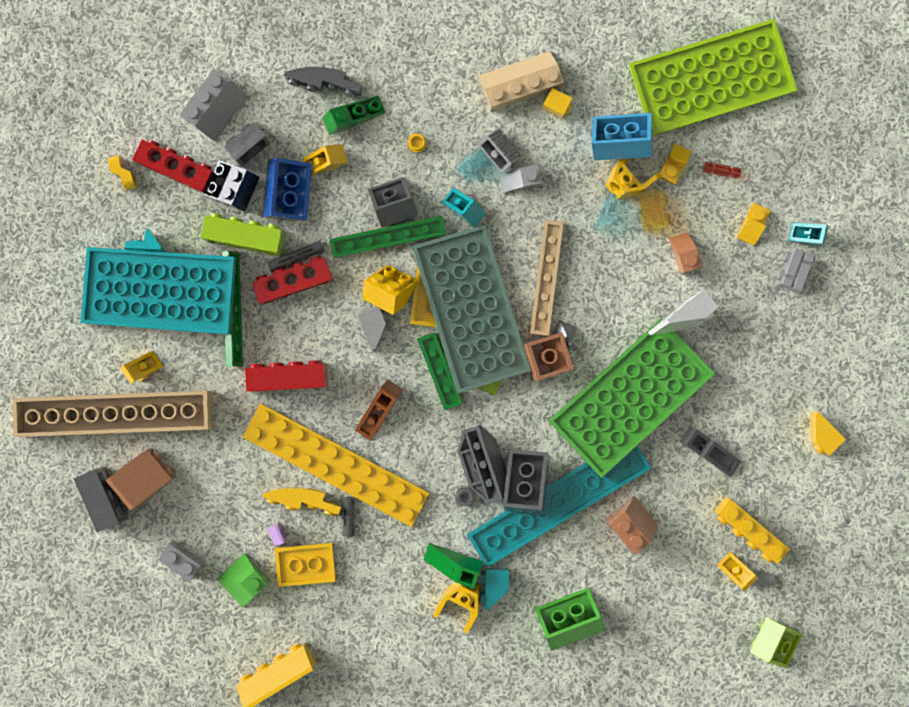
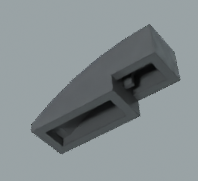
(710, 451)

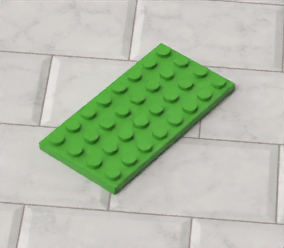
(631, 399)

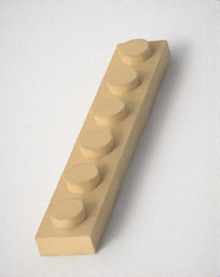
(546, 277)

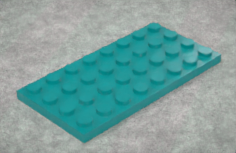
(158, 290)

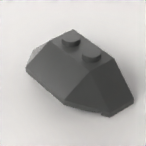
(482, 463)

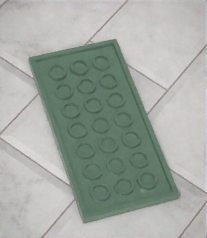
(471, 308)

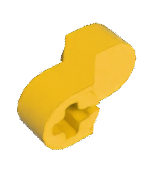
(127, 177)

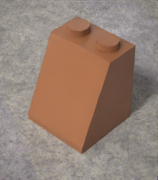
(141, 479)
(633, 525)

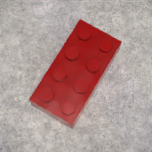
(286, 377)

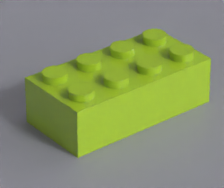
(243, 235)

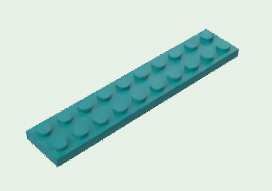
(563, 500)

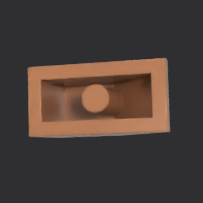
(685, 253)

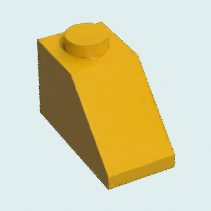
(326, 158)
(824, 435)

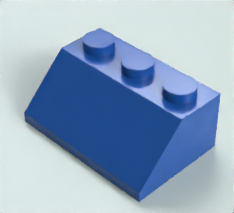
(287, 189)

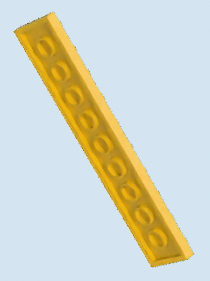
(336, 465)

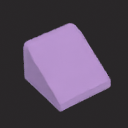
(277, 534)

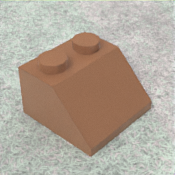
(548, 356)

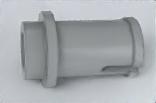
(764, 580)

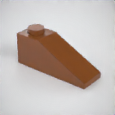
(379, 409)

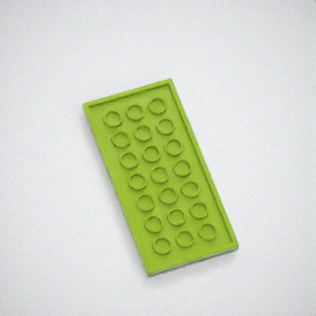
(713, 77)

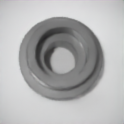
(460, 501)

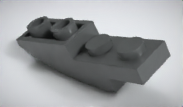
(316, 77)

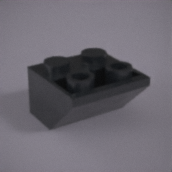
(231, 185)

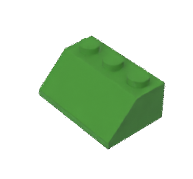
(570, 619)

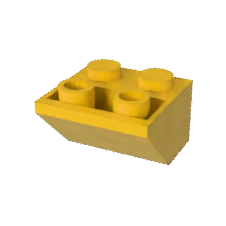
(389, 289)

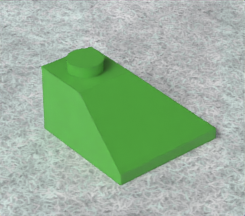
(243, 580)

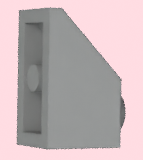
(521, 179)
(374, 325)

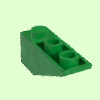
(352, 114)
(454, 565)

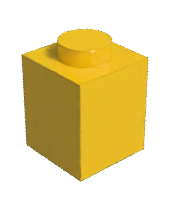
(557, 103)

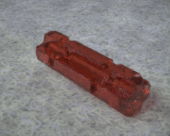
(722, 170)

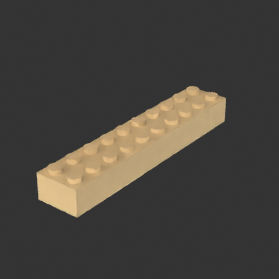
(112, 413)

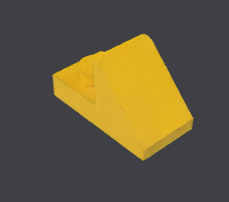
(675, 163)
(753, 224)
(141, 367)
(737, 571)

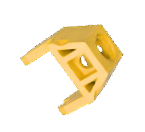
(626, 188)
(470, 601)

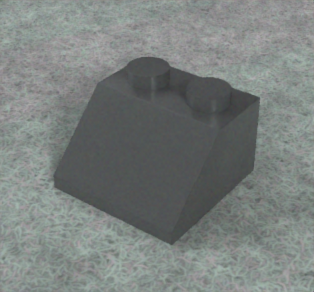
(392, 202)

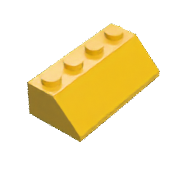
(276, 675)

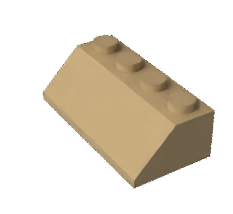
(521, 81)

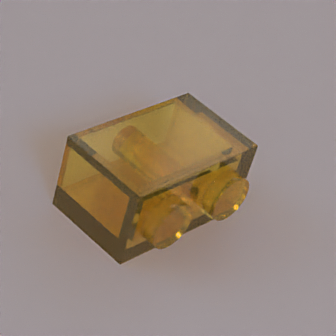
(653, 211)

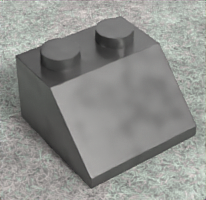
(247, 144)

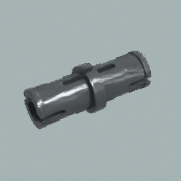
(348, 516)

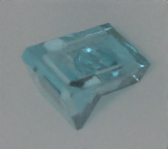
(472, 164)
(606, 218)

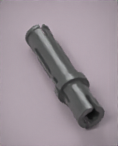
(274, 264)

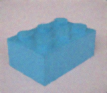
(622, 136)

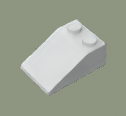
(688, 314)

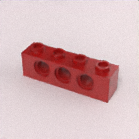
(145, 156)
(262, 283)

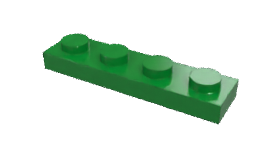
(439, 371)

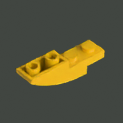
(295, 497)

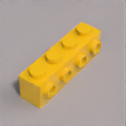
(751, 530)

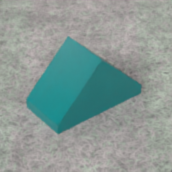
(808, 234)

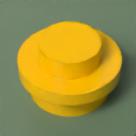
(416, 143)

